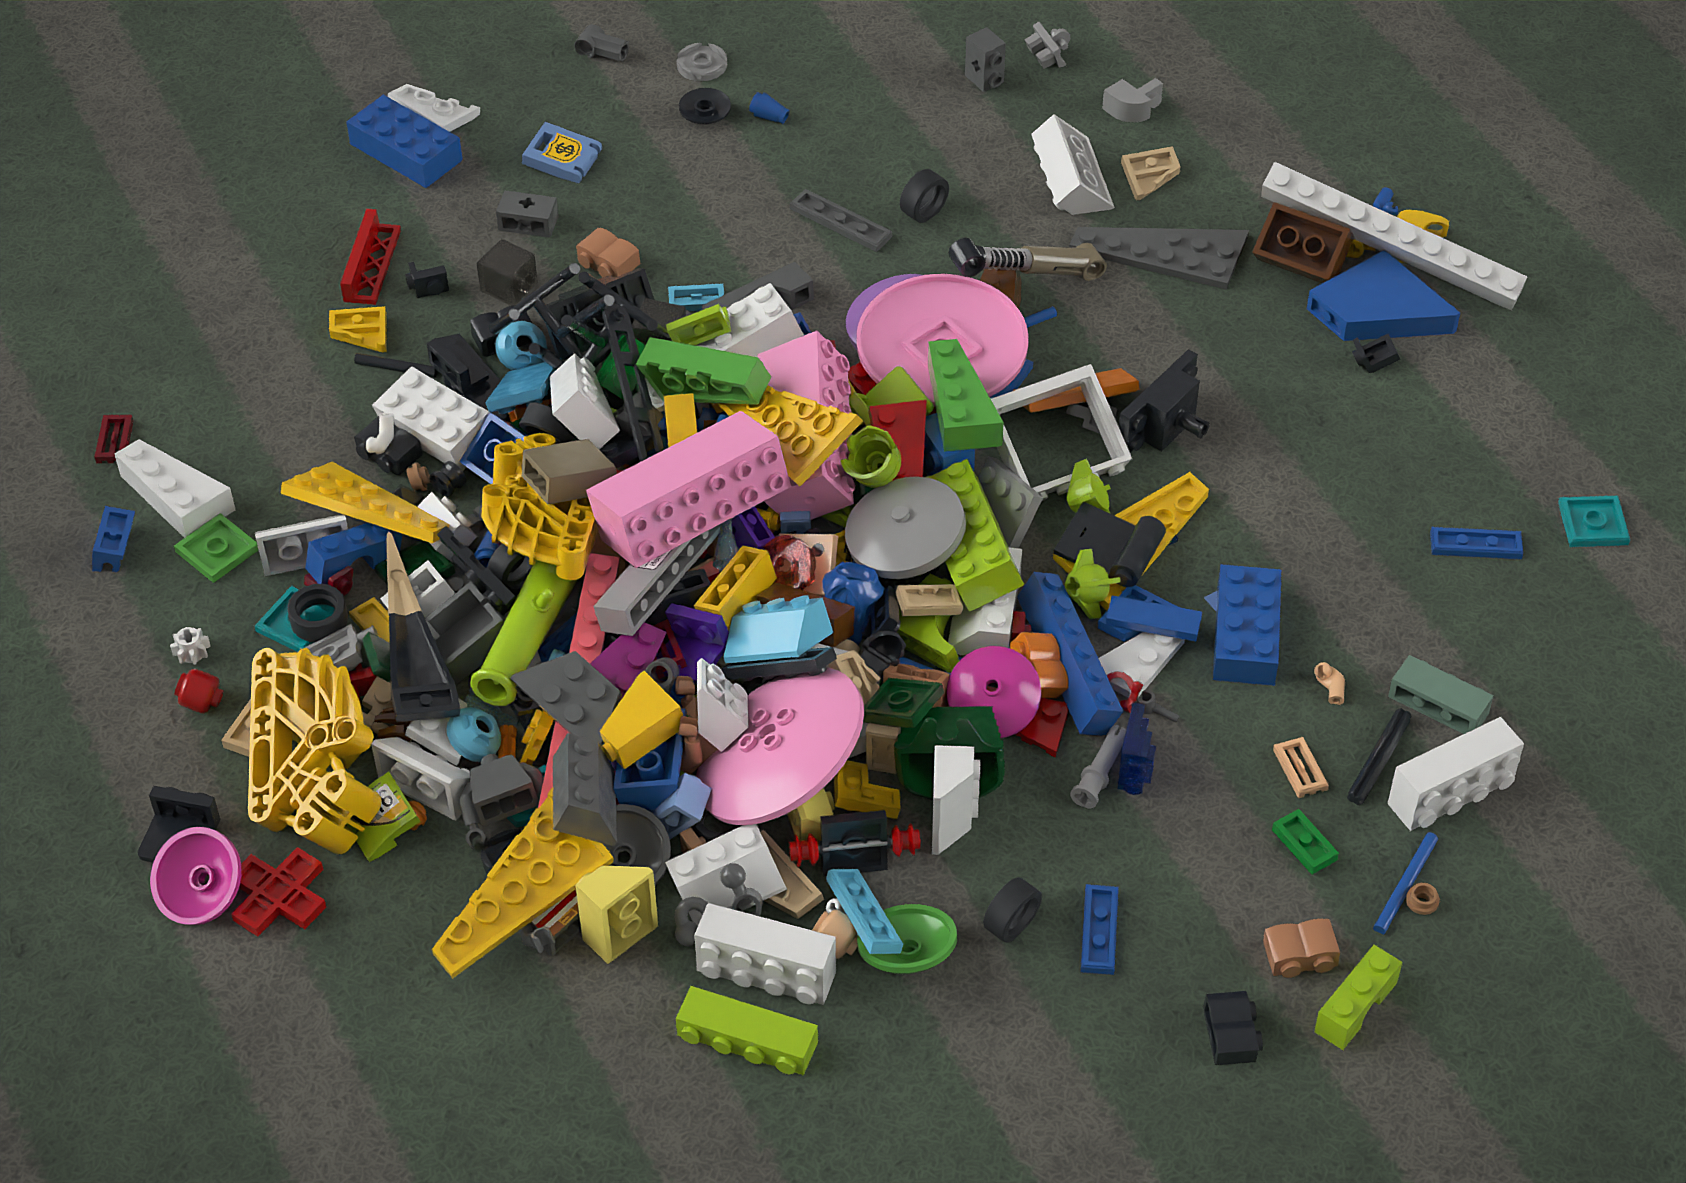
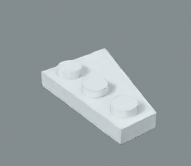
(441, 112)
(1140, 659)

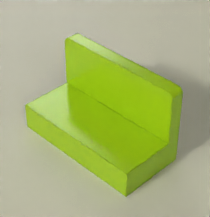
(700, 326)

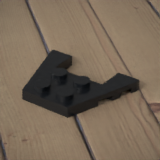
(482, 578)

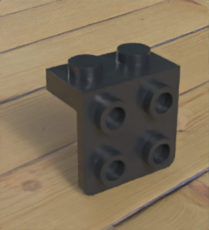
(173, 813)

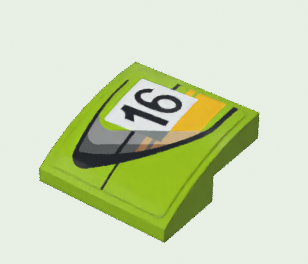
(390, 822)

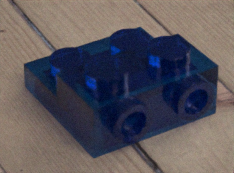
(1136, 753)

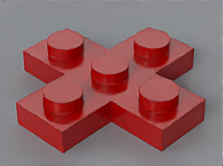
(279, 892)

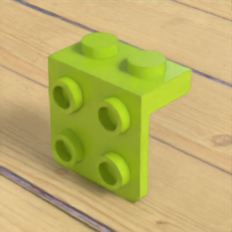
(893, 388)

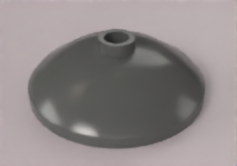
(641, 838)

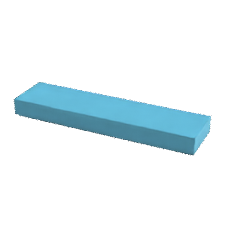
(864, 911)

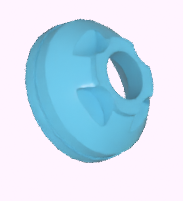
(508, 351)
(469, 739)

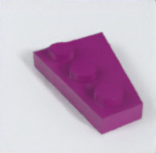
(629, 656)

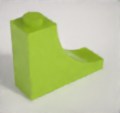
(925, 634)

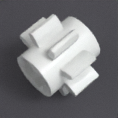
(190, 645)

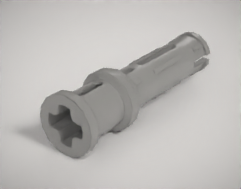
(1095, 776)

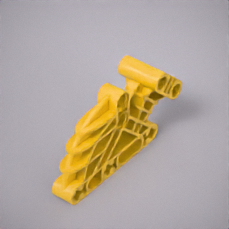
(527, 523)
(331, 727)

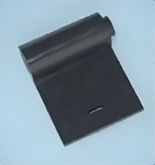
(1115, 543)

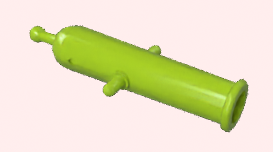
(522, 633)

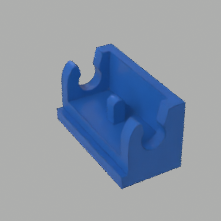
(112, 538)

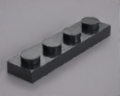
(812, 661)

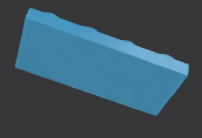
(521, 387)

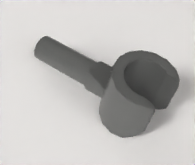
(1151, 706)

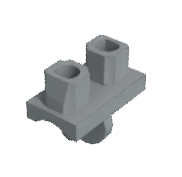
(1052, 43)

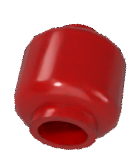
(198, 691)

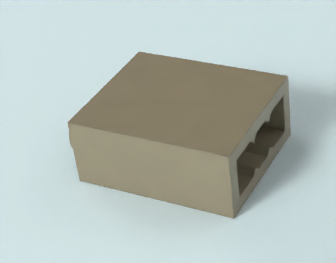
(565, 470)

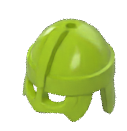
(872, 459)

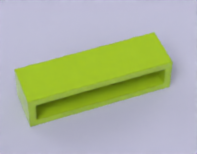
(746, 1031)

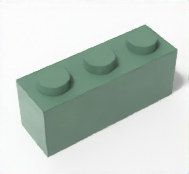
(1440, 695)

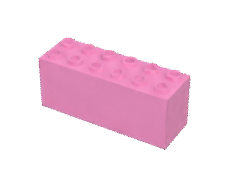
(820, 373)
(688, 488)

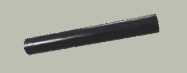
(393, 364)

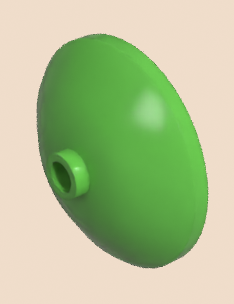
(926, 938)

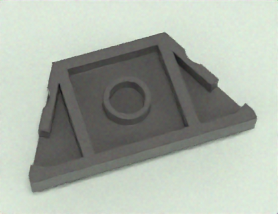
(571, 694)

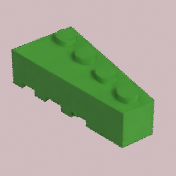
(705, 372)
(961, 402)

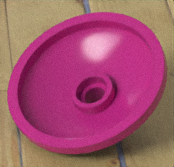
(1017, 692)
(181, 871)

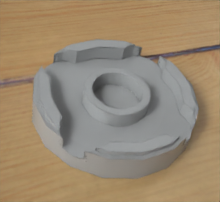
(707, 67)

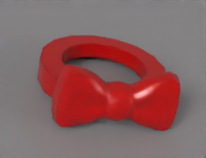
(1134, 686)

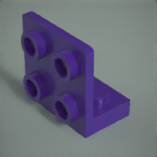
(698, 635)

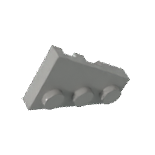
(1010, 500)

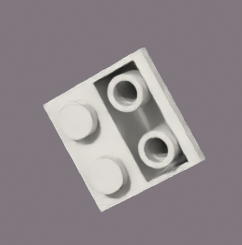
(429, 590)
(720, 706)

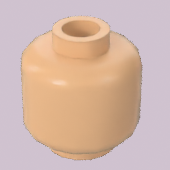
(838, 925)

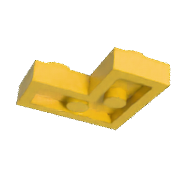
(856, 794)

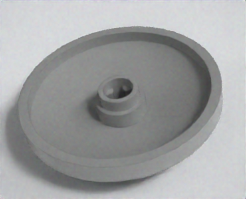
(905, 527)

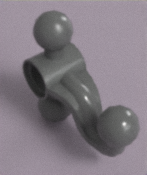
(732, 877)

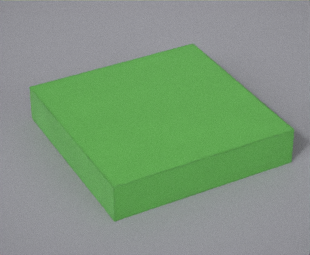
(216, 547)

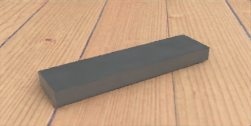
(841, 220)

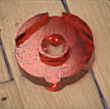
(798, 554)

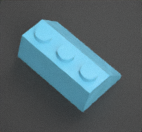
(777, 629)

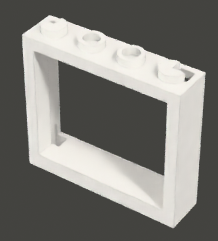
(1100, 409)

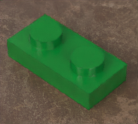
(1305, 841)

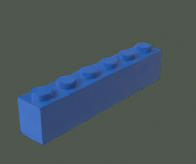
(1089, 690)

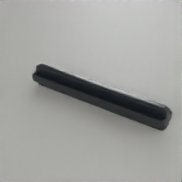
(1379, 756)

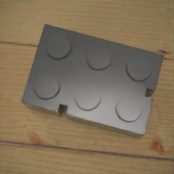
(466, 630)

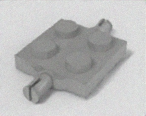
(342, 646)

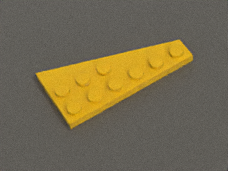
(804, 428)
(356, 497)
(1171, 505)
(523, 884)

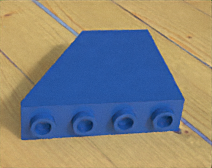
(1381, 300)

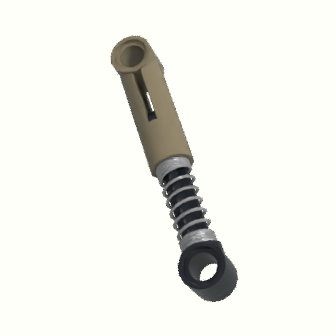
(1082, 260)

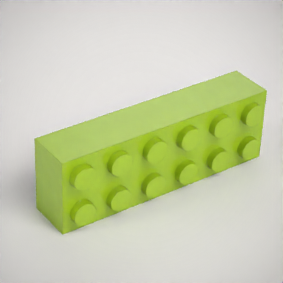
(982, 562)

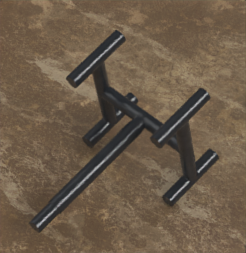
(561, 332)
(597, 339)

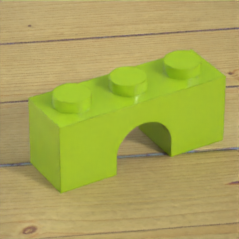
(1347, 1007)

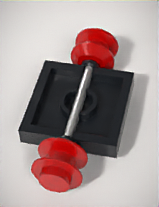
(854, 842)

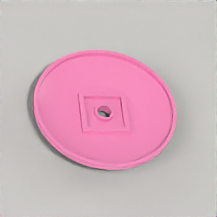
(938, 308)
(790, 751)

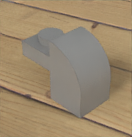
(1132, 104)

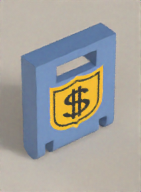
(566, 153)

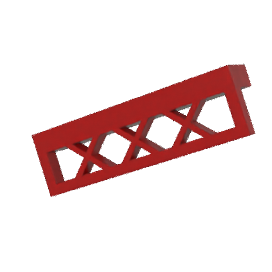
(361, 255)

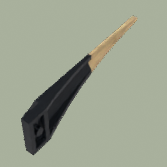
(418, 673)

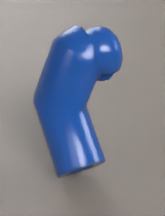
(1383, 201)

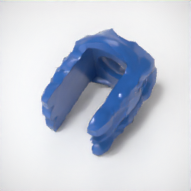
(854, 586)

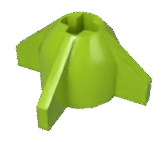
(1087, 488)
(1088, 584)

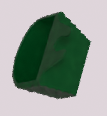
(950, 727)

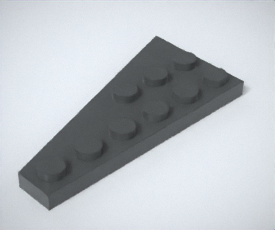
(1188, 254)

